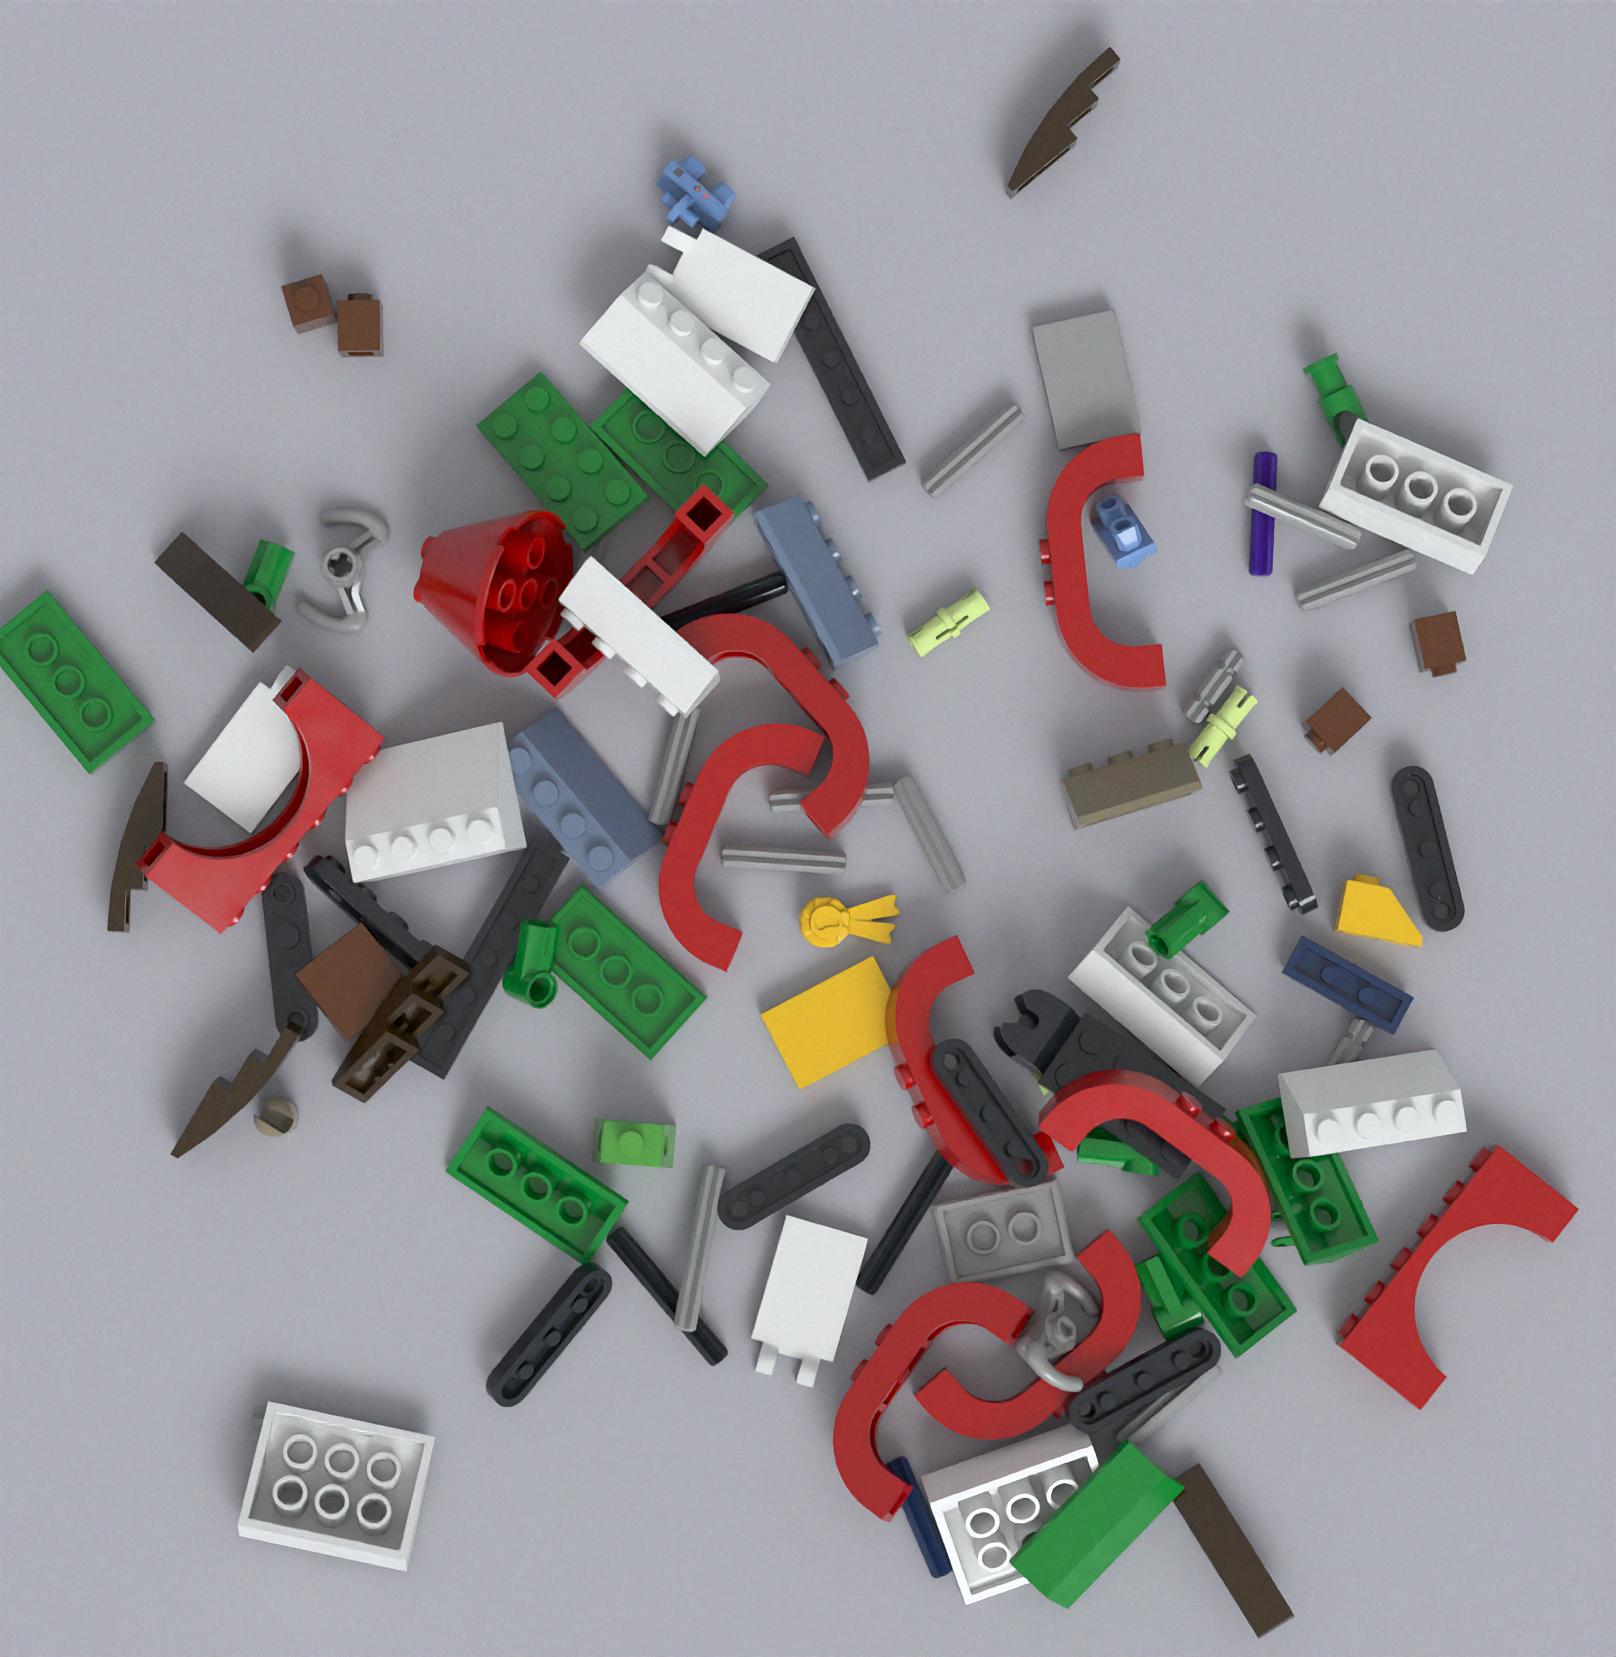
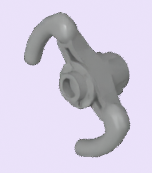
(346, 569)
(1053, 1331)

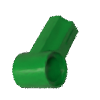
(268, 571)
(1192, 915)
(530, 975)
(1104, 1149)
(1172, 1304)

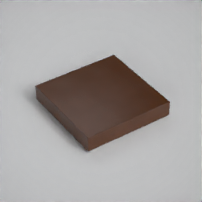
(350, 981)

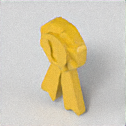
(827, 921)

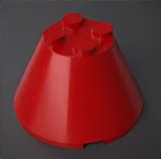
(498, 586)

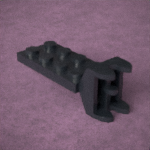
(1064, 1047)

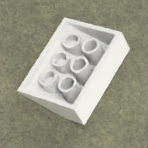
(433, 805)
(334, 1489)
(1001, 1501)

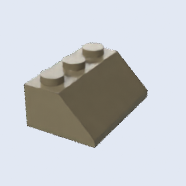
(1129, 783)

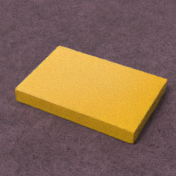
(831, 1022)

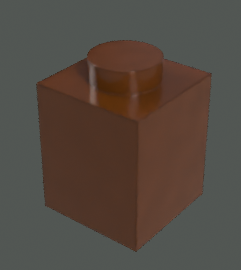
(309, 304)
(360, 326)
(1438, 644)
(1335, 723)

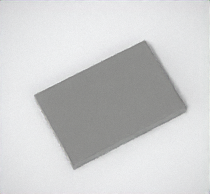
(1086, 379)
(1004, 1233)

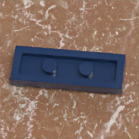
(1347, 985)

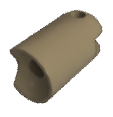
(278, 1117)

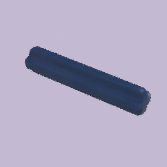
(922, 1522)

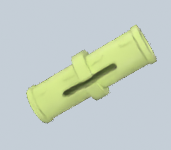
(948, 622)
(1221, 726)

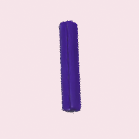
(1262, 524)

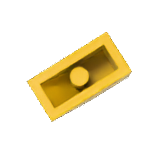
(1374, 913)

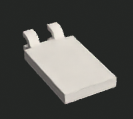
(734, 291)
(250, 759)
(807, 1295)

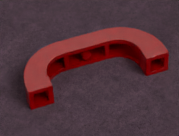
(651, 579)
(1112, 664)
(824, 702)
(687, 840)
(911, 1048)
(1182, 1123)
(882, 1377)
(1001, 1419)

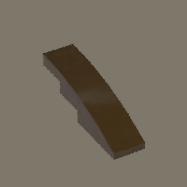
(1054, 135)
(217, 592)
(143, 827)
(394, 1030)
(227, 1098)
(1231, 1553)

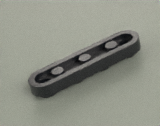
(1265, 818)
(1427, 849)
(361, 906)
(289, 952)
(989, 1113)
(793, 1176)
(549, 1334)
(1143, 1380)

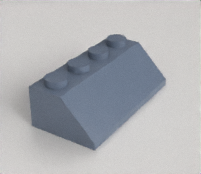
(816, 581)
(579, 799)

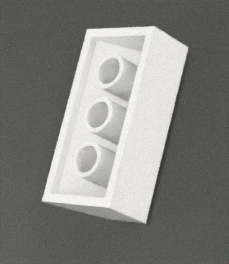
(675, 364)
(1415, 497)
(638, 638)
(1162, 1001)
(1370, 1103)

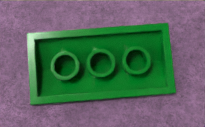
(537, 1186)
(1309, 1191)
(1236, 1307)
(1096, 1524)

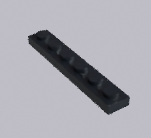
(839, 372)
(490, 956)

